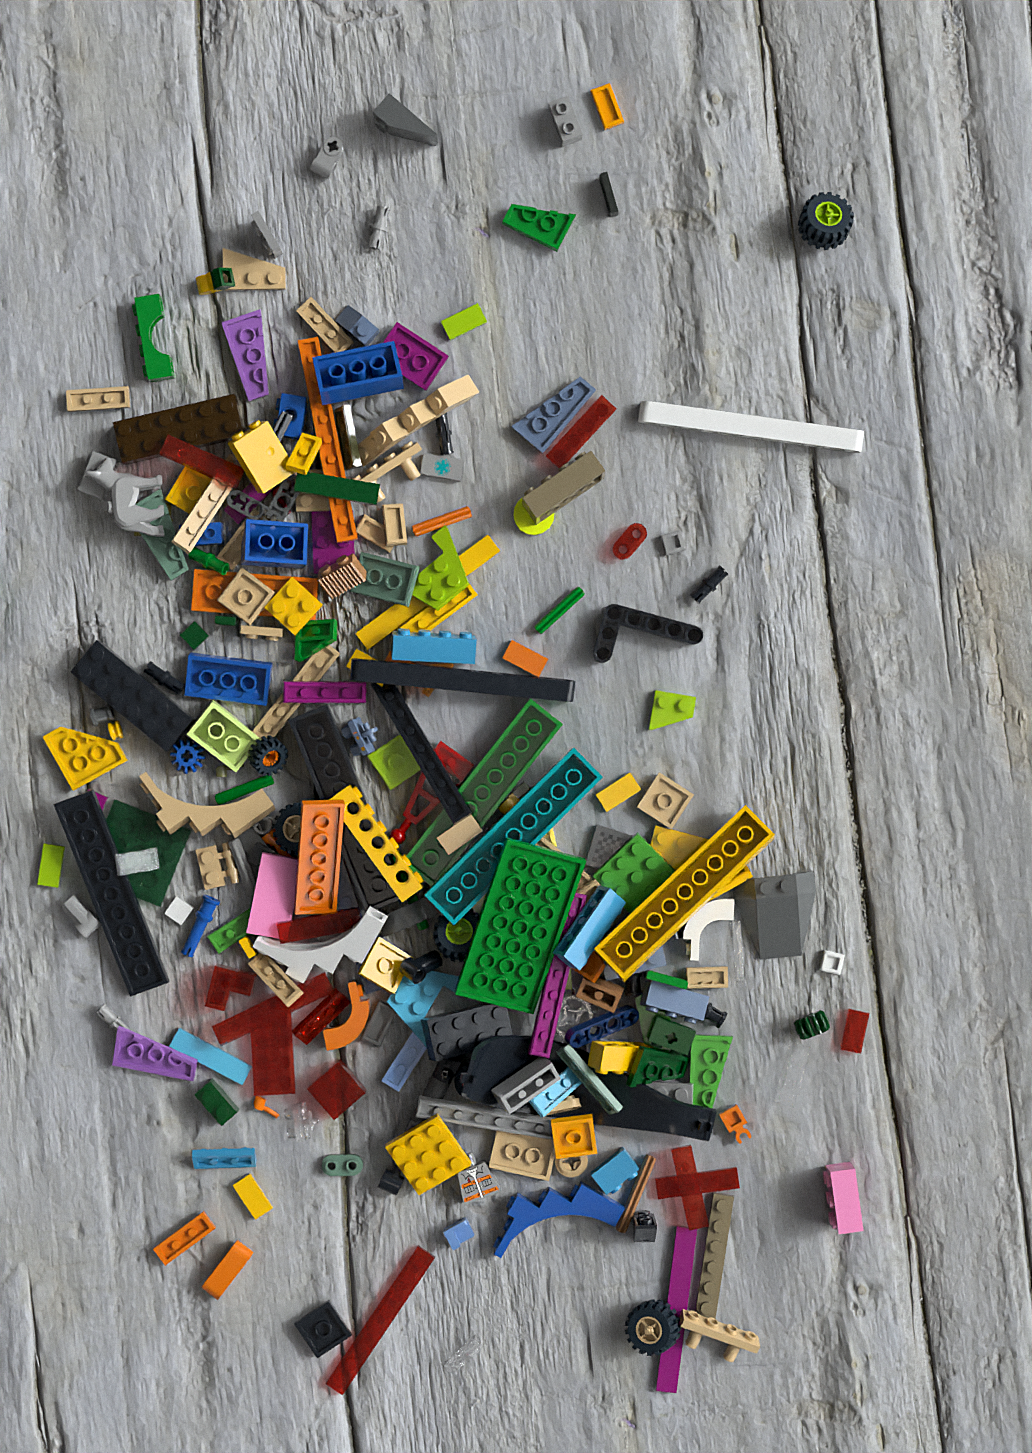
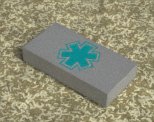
(442, 467)

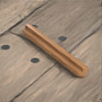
(635, 1193)

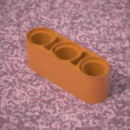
(227, 1269)

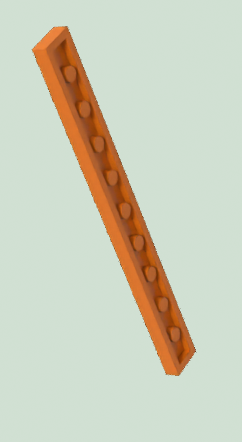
(329, 449)

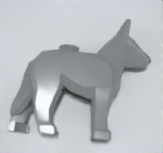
(124, 494)

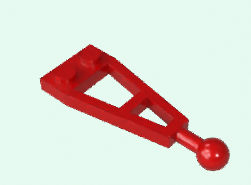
(458, 764)

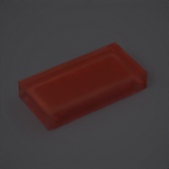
(854, 1031)

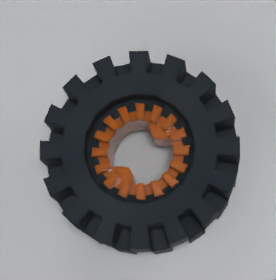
(277, 756)

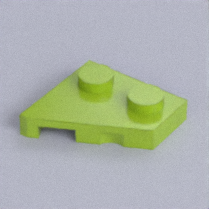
(670, 708)

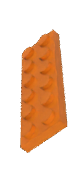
(210, 584)
(319, 856)

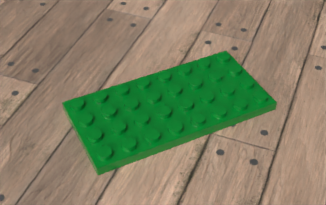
(519, 926)

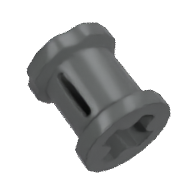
(102, 715)

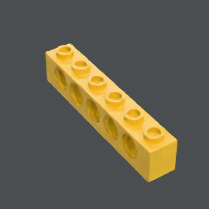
(402, 889)

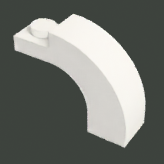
(713, 910)

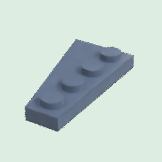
(550, 418)

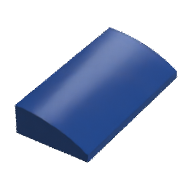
(228, 679)

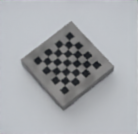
(605, 845)

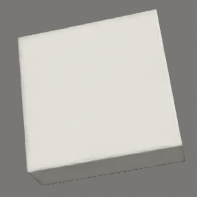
(179, 910)
(832, 962)

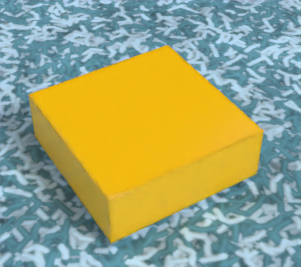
(248, 947)

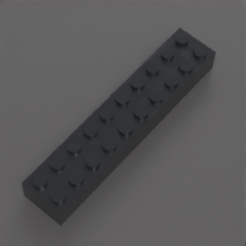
(331, 773)

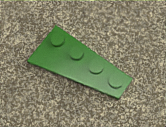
(706, 1066)

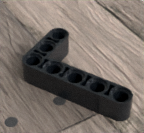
(642, 625)

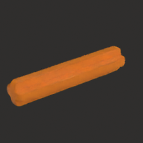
(440, 521)

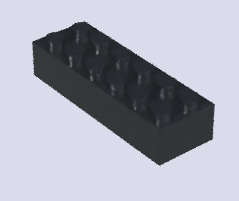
(132, 695)

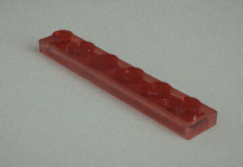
(270, 1010)

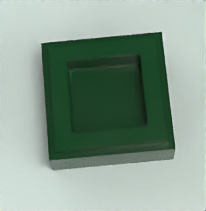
(228, 621)
(194, 635)

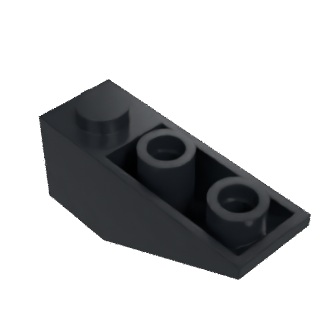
(644, 1226)

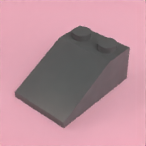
(401, 122)

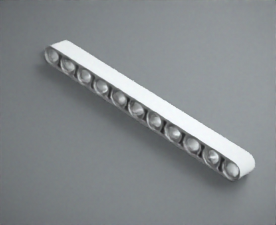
(751, 426)

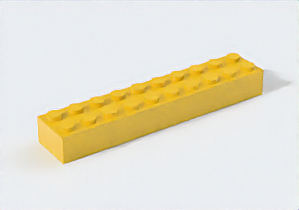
(684, 893)

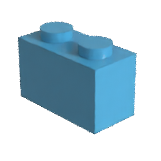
(615, 1171)

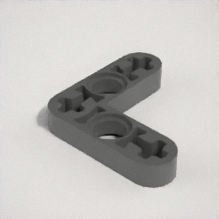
(273, 509)

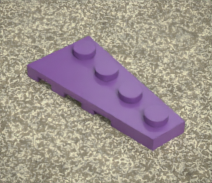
(248, 350)
(149, 1056)

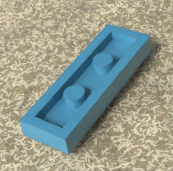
(224, 1158)

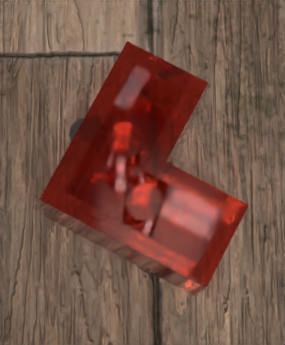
(224, 982)

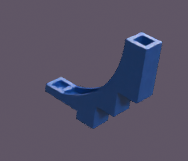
(584, 1202)

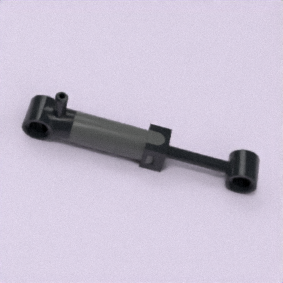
(436, 1088)

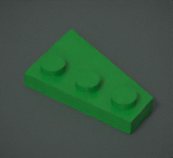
(539, 225)

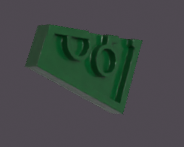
(655, 1065)

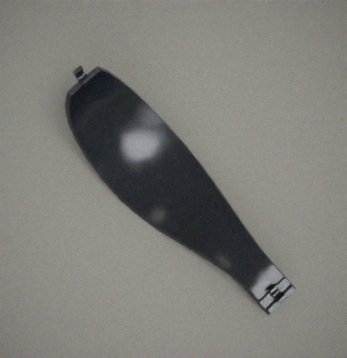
(642, 1108)

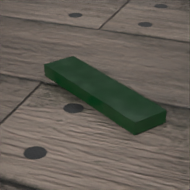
(337, 488)

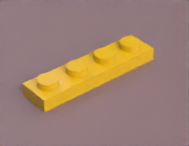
(430, 618)

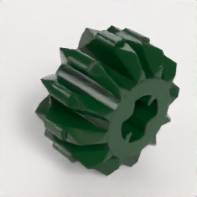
(812, 1025)

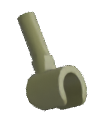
(221, 771)

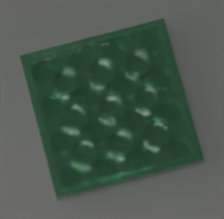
(137, 831)

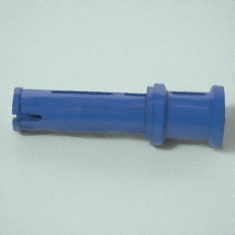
(203, 916)

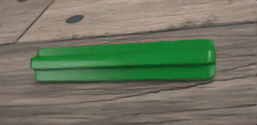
(559, 610)
(244, 789)

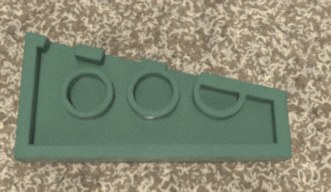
(166, 553)

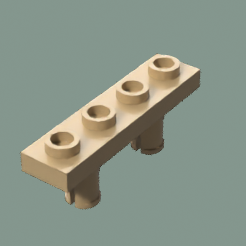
(391, 461)
(723, 1332)

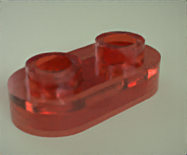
(630, 542)

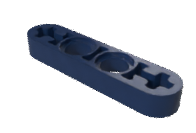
(602, 1028)

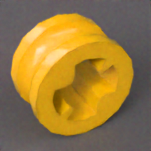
(115, 730)

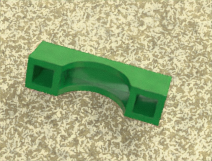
(149, 312)

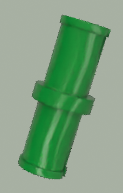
(209, 561)

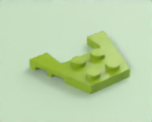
(443, 577)

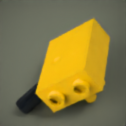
(262, 453)

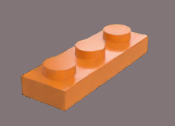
(184, 1238)

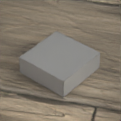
(673, 542)

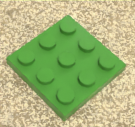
(634, 872)

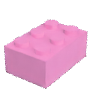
(843, 1198)

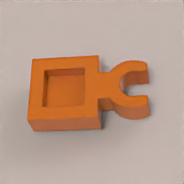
(734, 1120)

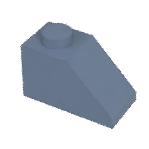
(357, 326)

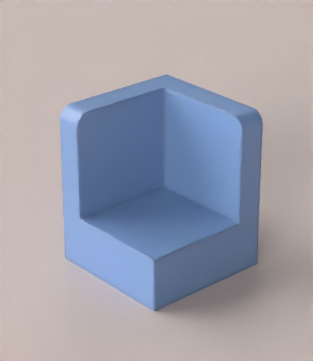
(458, 1233)

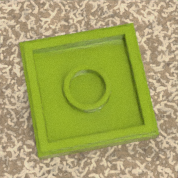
(394, 762)

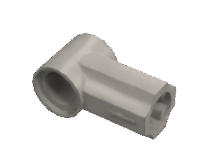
(84, 919)

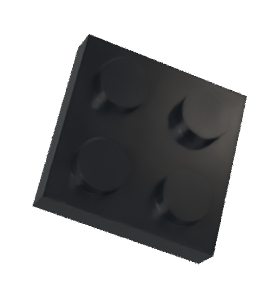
(323, 1329)

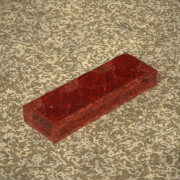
(321, 1016)

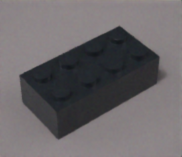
(464, 1029)

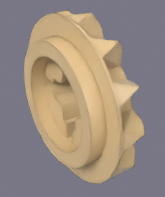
(565, 1168)

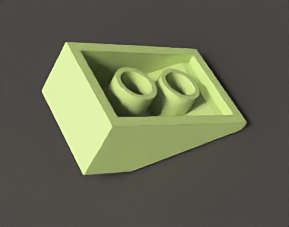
(223, 735)

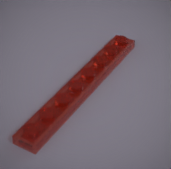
(380, 1320)

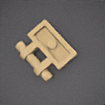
(211, 866)

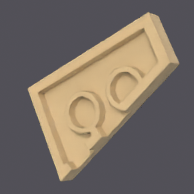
(253, 273)

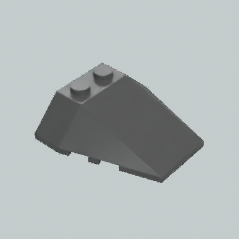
(777, 912)

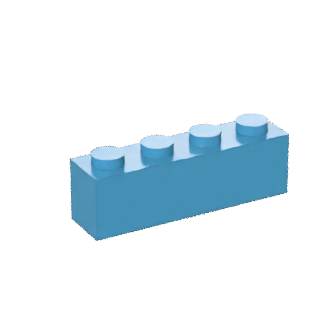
(433, 646)
(589, 927)

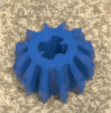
(184, 749)

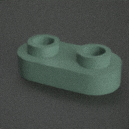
(342, 1164)

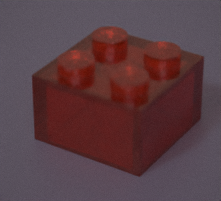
(337, 1089)

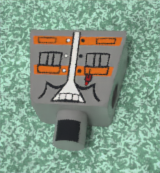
(477, 1181)

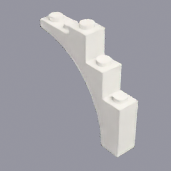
(327, 954)

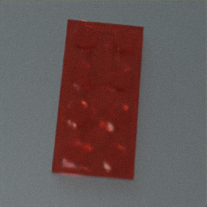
(273, 1058)

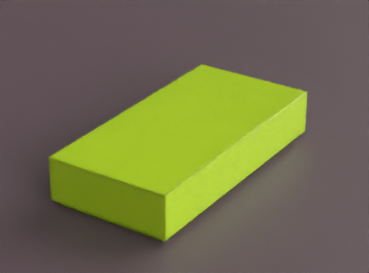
(464, 321)
(51, 865)

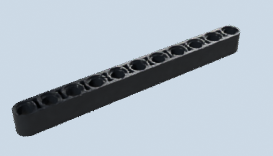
(462, 680)

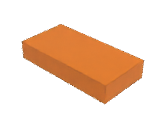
(525, 658)

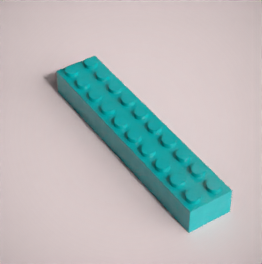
(526, 821)

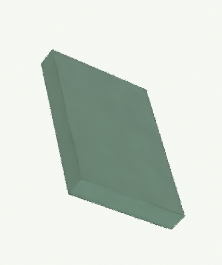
(387, 579)

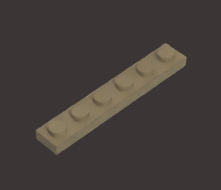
(714, 1254)

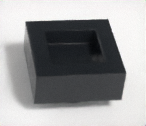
(255, 856)

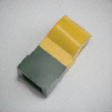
(214, 281)
(513, 798)

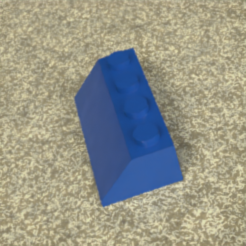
(358, 373)

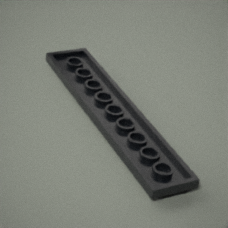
(110, 893)

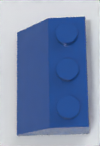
(274, 544)

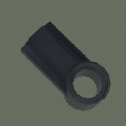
(417, 969)

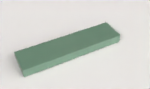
(589, 1079)

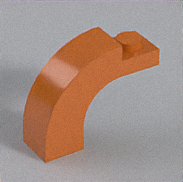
(345, 1033)

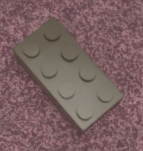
(563, 487)

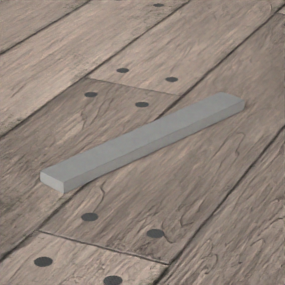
(485, 1117)

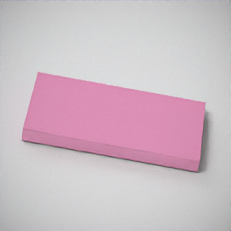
(273, 894)

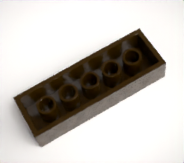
(195, 423)

